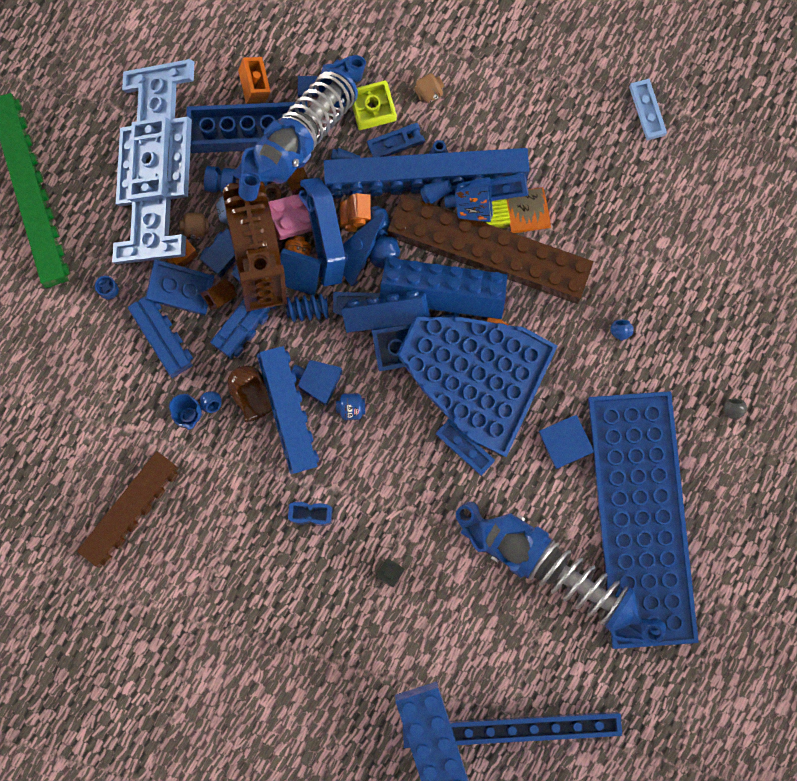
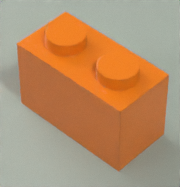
(254, 80)

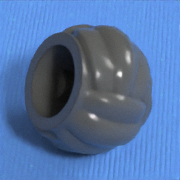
(735, 408)

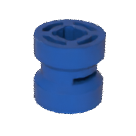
(105, 284)

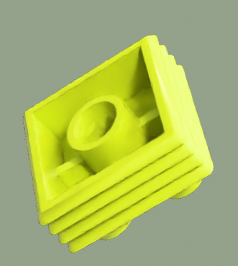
(381, 97)

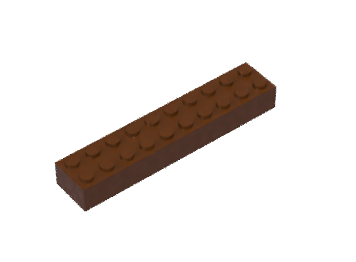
(490, 248)

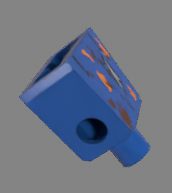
(472, 200)

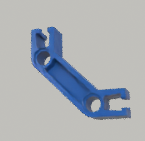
(325, 230)

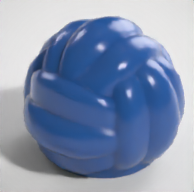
(621, 329)
(210, 402)

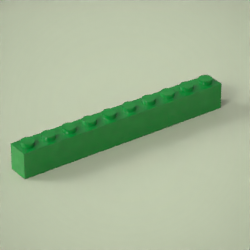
(30, 195)

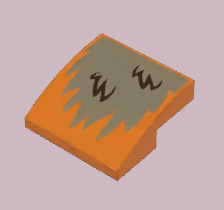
(529, 212)

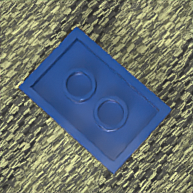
(178, 287)

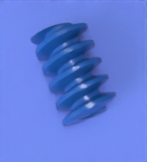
(307, 308)

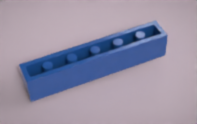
(287, 410)

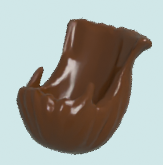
(249, 392)

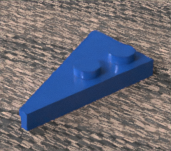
(360, 247)

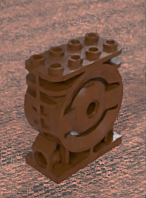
(255, 249)

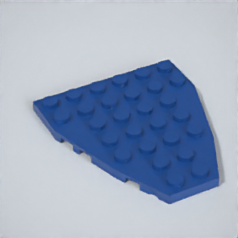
(478, 373)

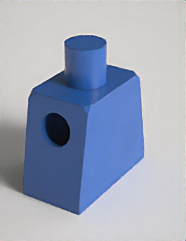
(318, 380)

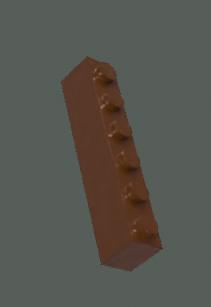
(128, 509)

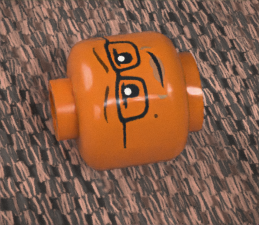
(298, 245)

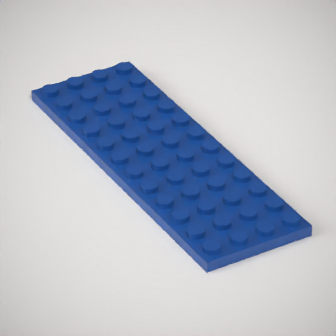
(643, 510)

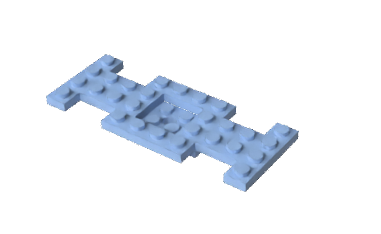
(147, 184)

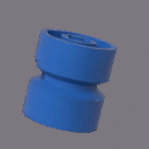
(218, 179)

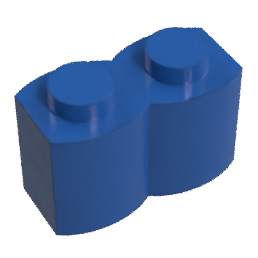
(303, 513)

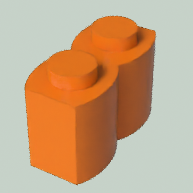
(355, 212)

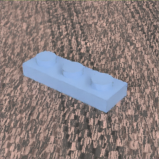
(648, 109)

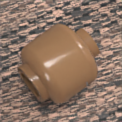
(429, 88)
(194, 225)

